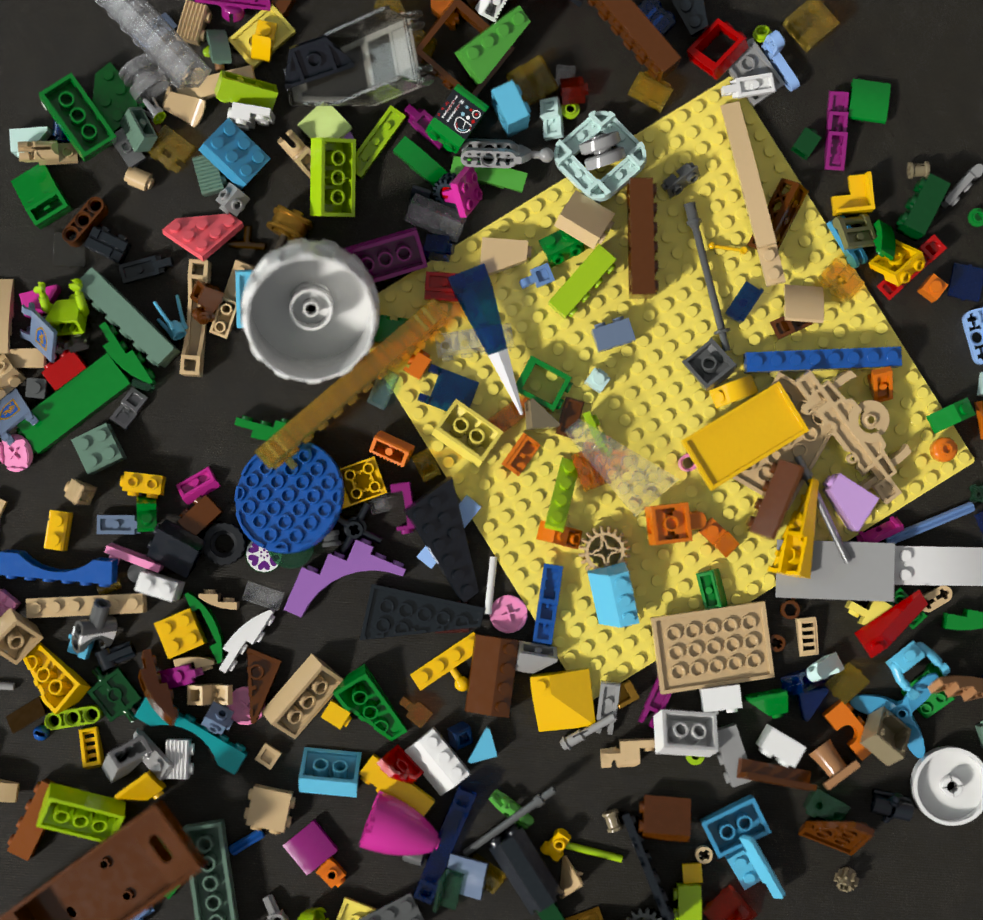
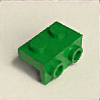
(560, 247)

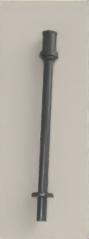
(694, 223)

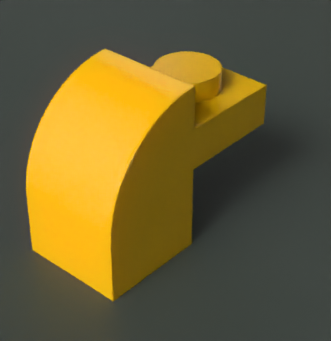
(733, 391)

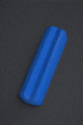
(246, 841)

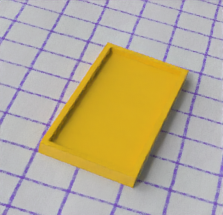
(744, 436)

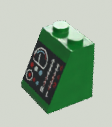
(456, 119)

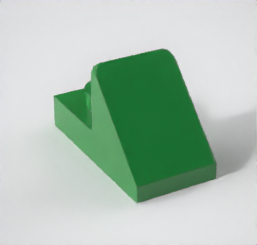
(146, 514)

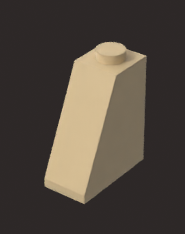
(503, 254)

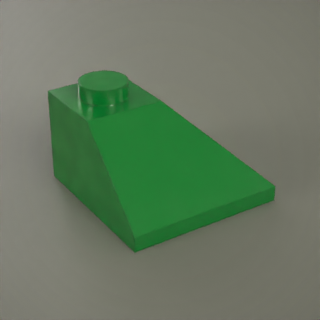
(771, 702)

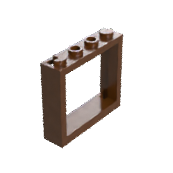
(477, 22)

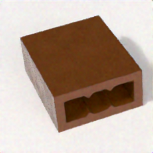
(665, 818)

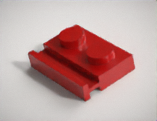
(439, 287)

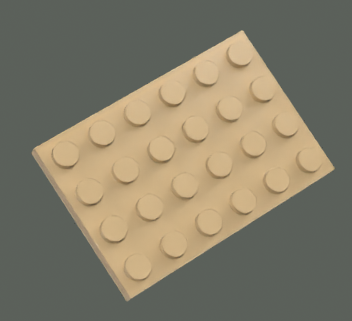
(808, 445)
(712, 647)

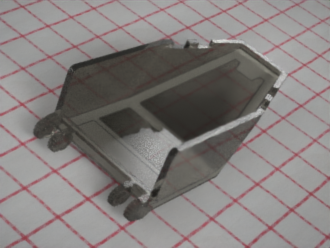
(383, 60)

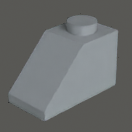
(534, 657)

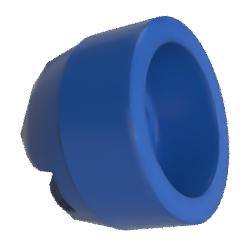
(43, 729)

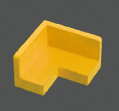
(859, 199)

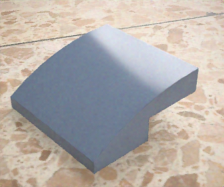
(474, 874)

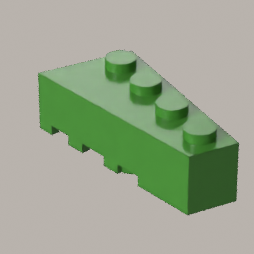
(488, 47)

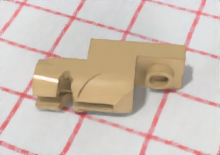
(47, 152)
(299, 154)
(628, 752)

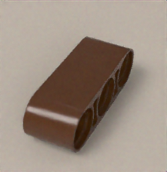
(86, 212)

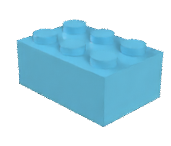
(510, 108)

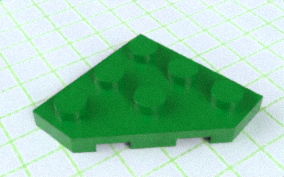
(112, 96)

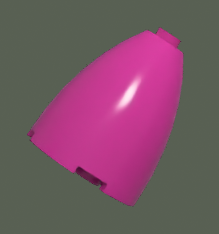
(397, 829)

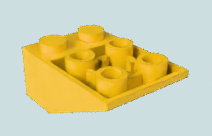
(362, 482)

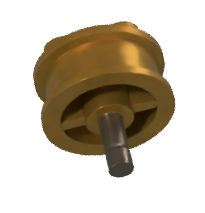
(288, 225)

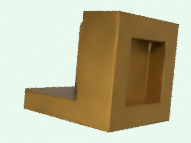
(627, 694)

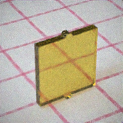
(847, 683)

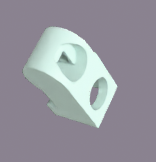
(824, 667)

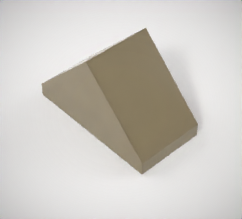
(538, 417)

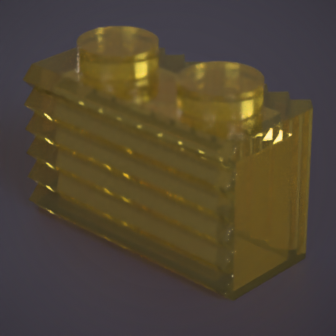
(650, 91)

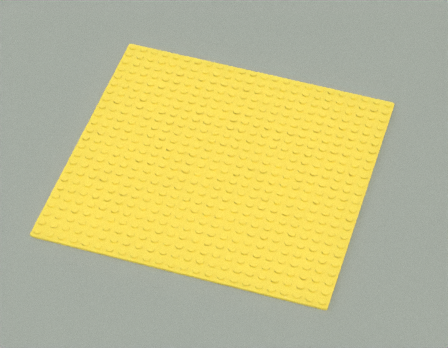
(651, 393)

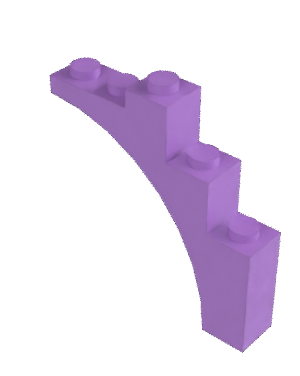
(311, 583)

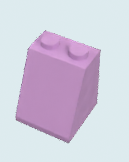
(849, 500)

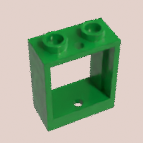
(525, 375)

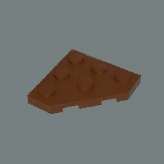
(841, 836)

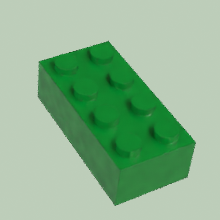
(78, 117)

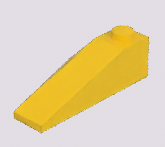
(56, 681)

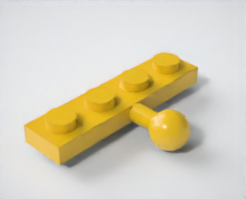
(446, 663)

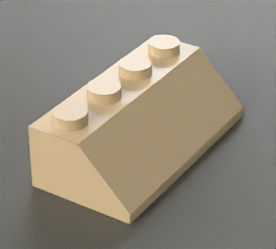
(302, 696)

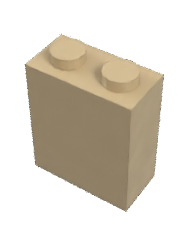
(585, 220)

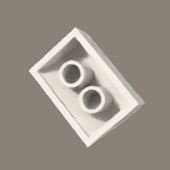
(438, 761)

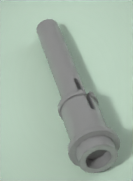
(579, 735)

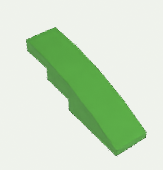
(496, 177)

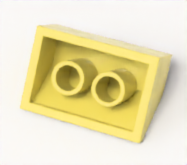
(467, 433)

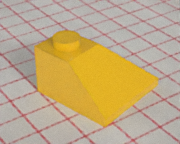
(143, 788)

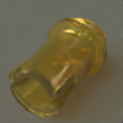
(105, 590)

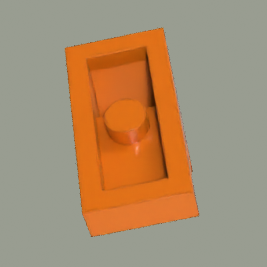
(881, 384)
(719, 537)

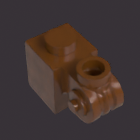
(209, 298)

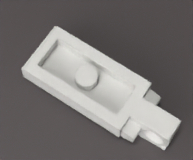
(750, 86)

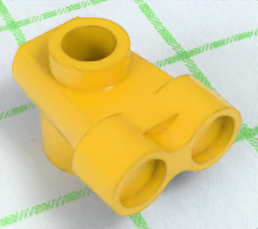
(556, 844)

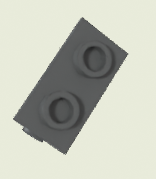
(687, 175)

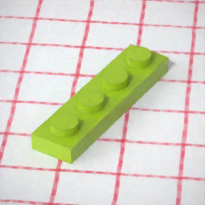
(378, 140)
(561, 496)

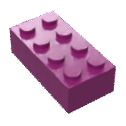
(391, 254)

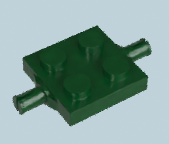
(114, 694)

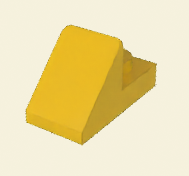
(263, 41)

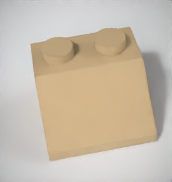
(17, 636)

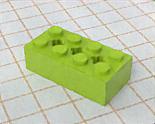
(332, 177)

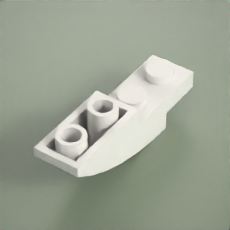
(249, 632)

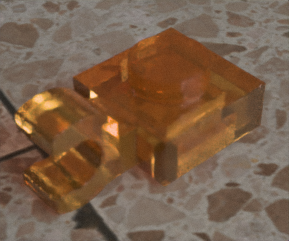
(417, 713)

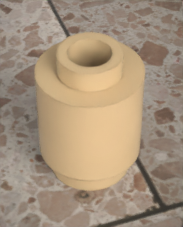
(139, 178)

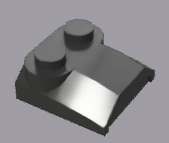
(710, 365)

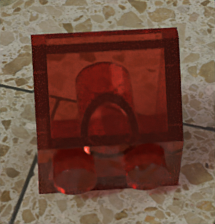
(729, 906)

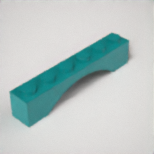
(227, 754)

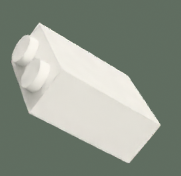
(159, 586)

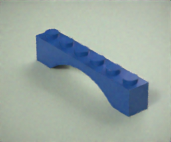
(21, 564)

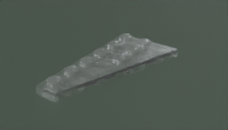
(625, 471)

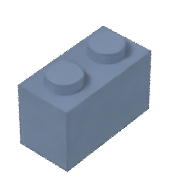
(613, 334)

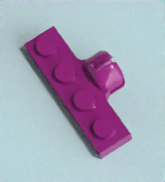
(238, 7)

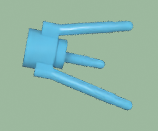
(175, 329)

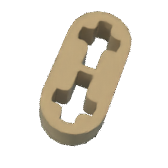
(937, 602)

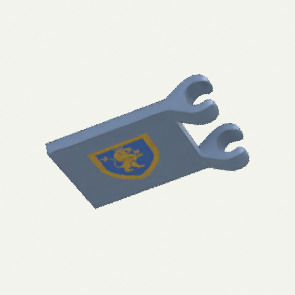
(40, 333)
(12, 411)

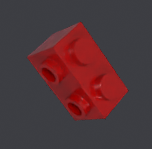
(64, 369)

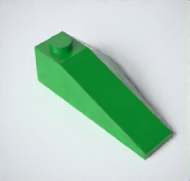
(366, 699)

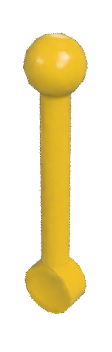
(743, 250)

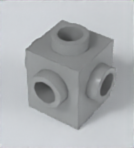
(232, 200)

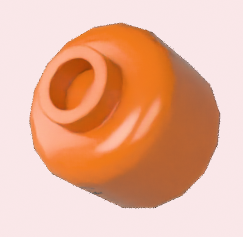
(943, 449)

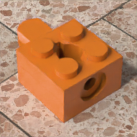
(672, 523)

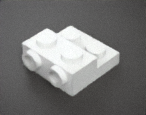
(246, 115)

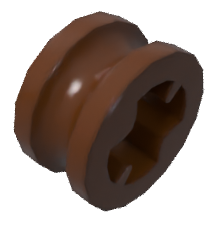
(782, 644)

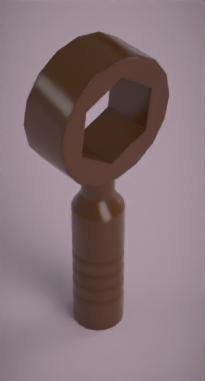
(783, 605)

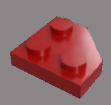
(400, 766)

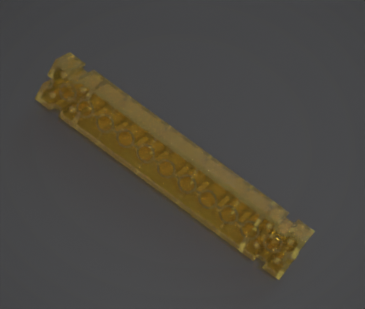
(345, 390)

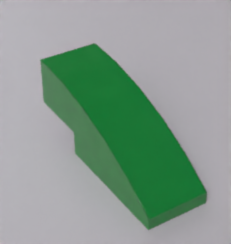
(419, 160)
(968, 621)

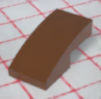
(784, 328)

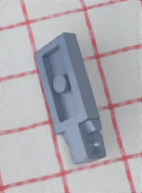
(117, 524)

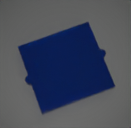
(966, 282)

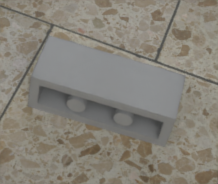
(729, 753)

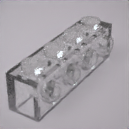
(466, 343)

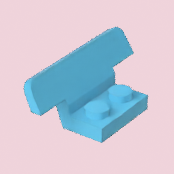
(752, 867)

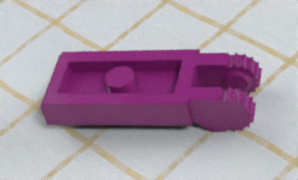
(654, 702)

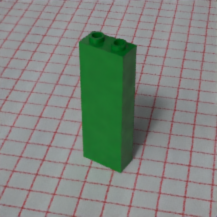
(75, 403)

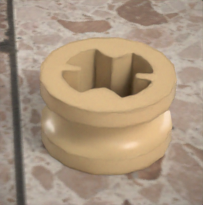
(704, 860)

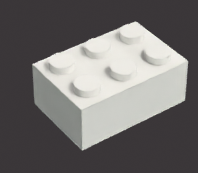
(685, 733)

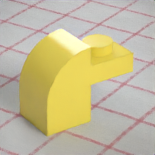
(868, 614)

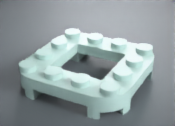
(618, 177)

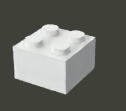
(780, 745)

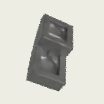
(129, 408)

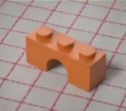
(841, 715)

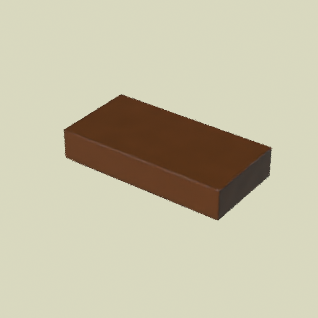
(570, 414)

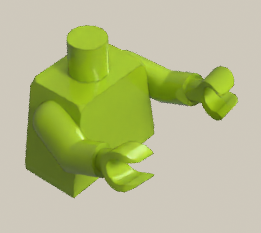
(67, 315)

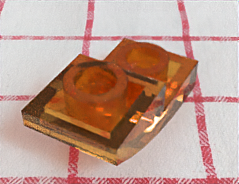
(507, 417)

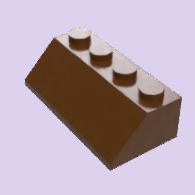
(775, 499)
(491, 675)

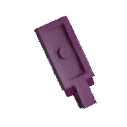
(420, 120)
(180, 675)

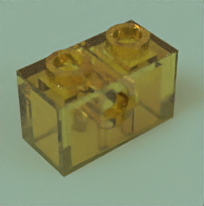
(850, 284)

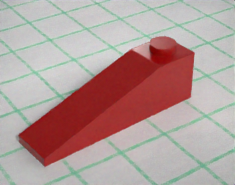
(887, 627)

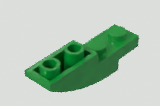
(129, 361)
(263, 430)

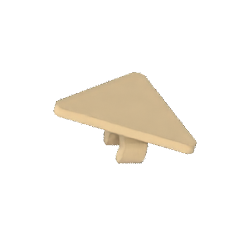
(570, 877)

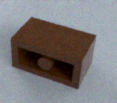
(200, 515)

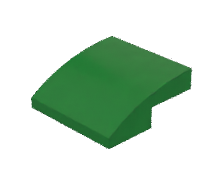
(869, 101)

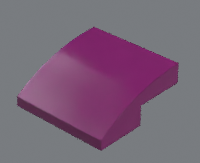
(310, 847)

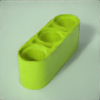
(65, 717)

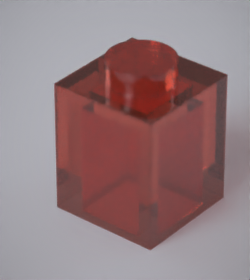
(573, 90)

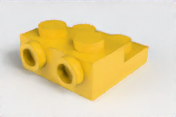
(905, 263)

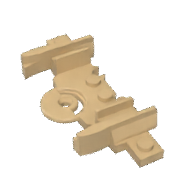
(864, 447)

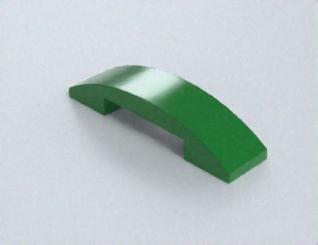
(196, 603)

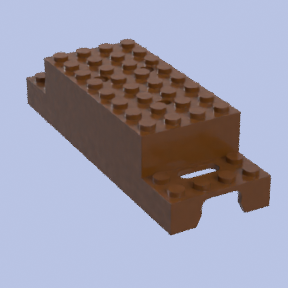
(135, 866)

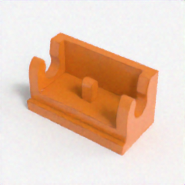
(521, 454)

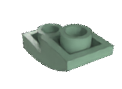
(219, 47)

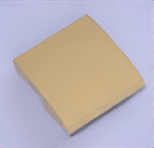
(803, 303)

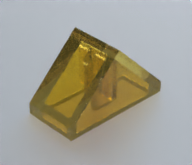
(426, 465)

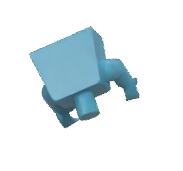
(907, 658)

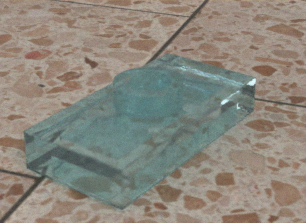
(383, 390)

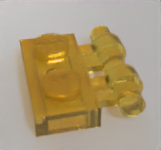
(173, 143)

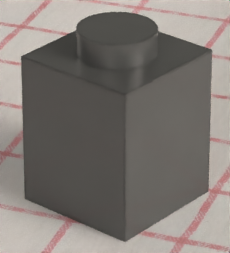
(37, 388)

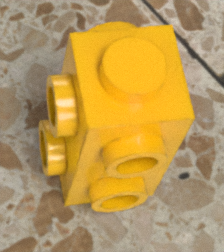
(143, 483)

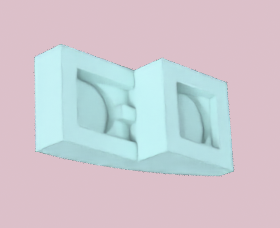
(552, 118)

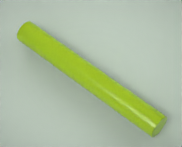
(594, 852)

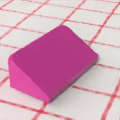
(198, 484)

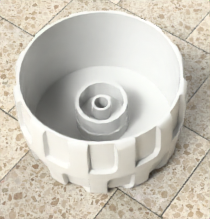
(306, 342)

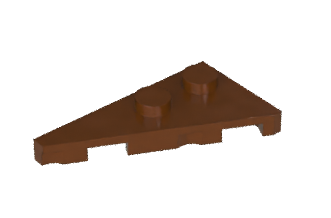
(261, 674)

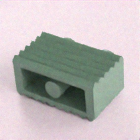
(138, 129)
(208, 176)

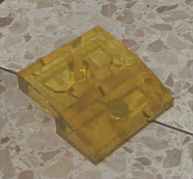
(534, 80)

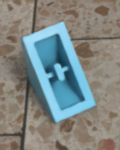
(484, 748)

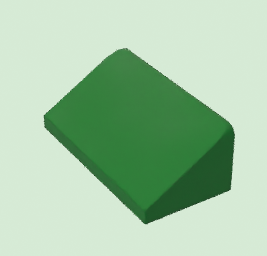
(712, 589)

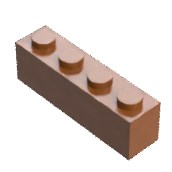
(29, 836)

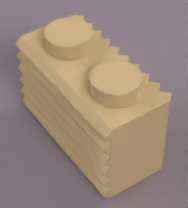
(193, 22)

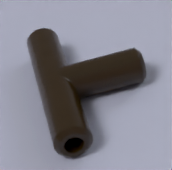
(247, 243)

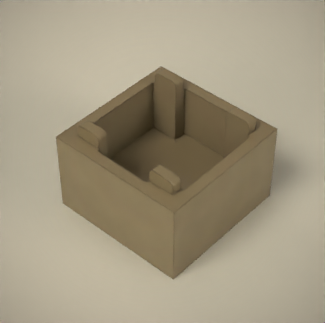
(885, 736)

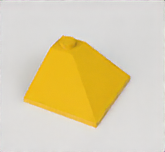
(563, 699)

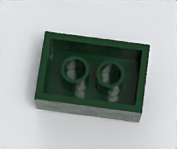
(922, 206)

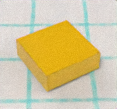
(692, 873)

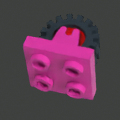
(459, 191)

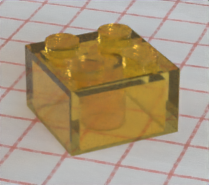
(810, 24)

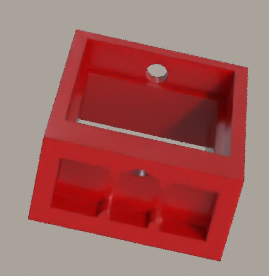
(717, 69)

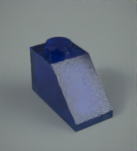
(798, 682)

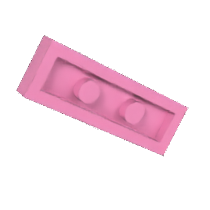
(120, 552)

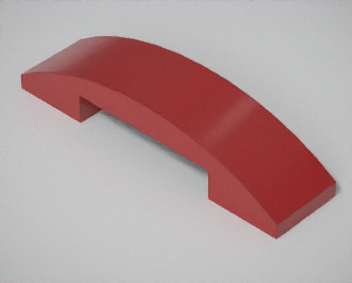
(931, 250)

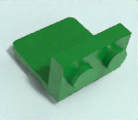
(936, 700)

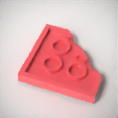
(203, 233)

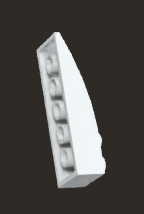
(938, 566)

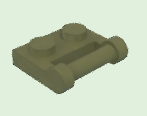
(855, 237)

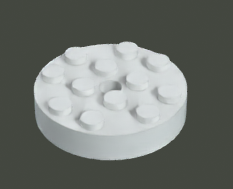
(932, 776)

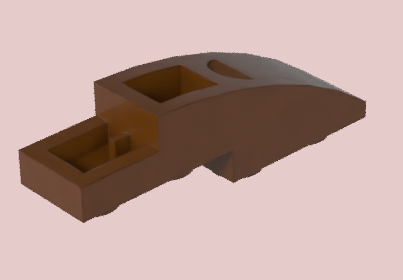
(157, 694)

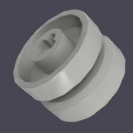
(601, 147)

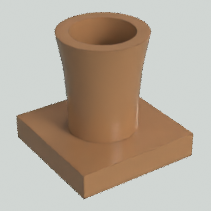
(832, 764)

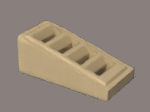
(805, 620)

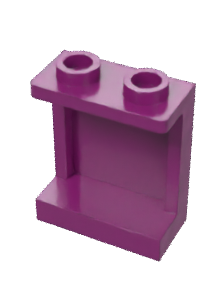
(406, 488)

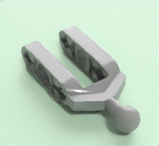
(520, 153)

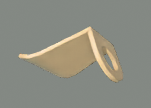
(184, 106)

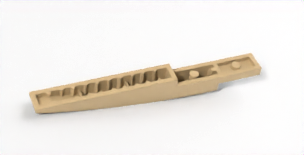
(753, 194)

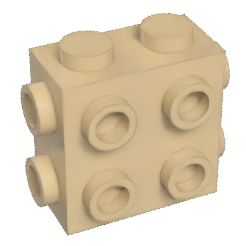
(269, 809)

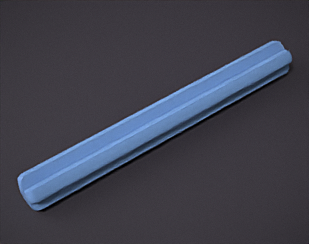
(932, 522)

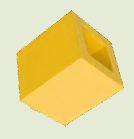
(336, 714)

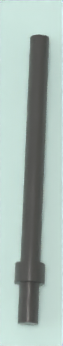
(538, 800)

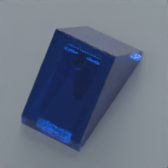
(810, 701)

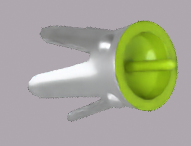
(156, 112)

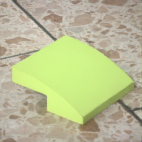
(325, 123)

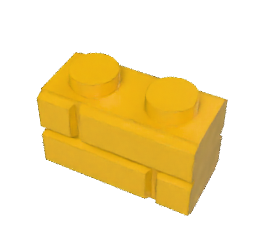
(58, 530)

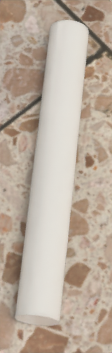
(490, 585)

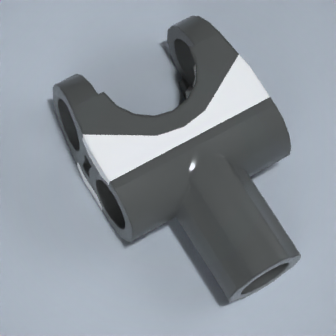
(97, 627)

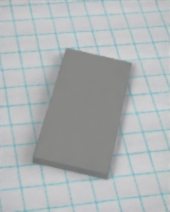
(863, 579)

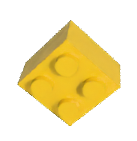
(180, 633)

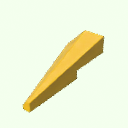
(796, 551)

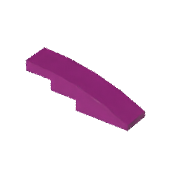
(836, 130)

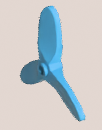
(901, 709)

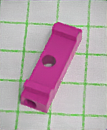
(882, 531)

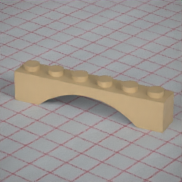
(194, 342)
(83, 605)

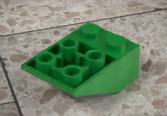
(41, 196)

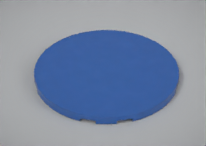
(290, 507)

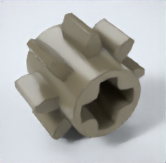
(846, 879)

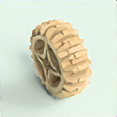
(621, 549)

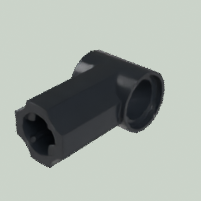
(112, 656)

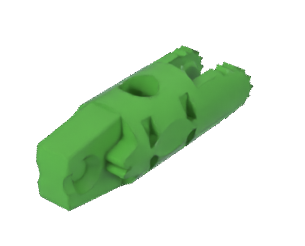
(508, 807)

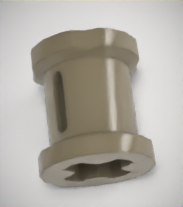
(918, 169)
(612, 820)

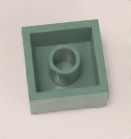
(99, 449)

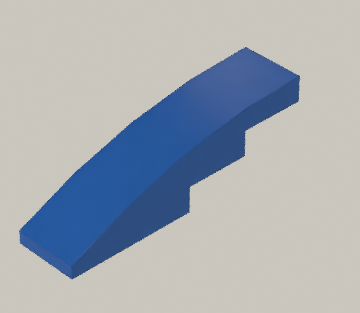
(547, 604)

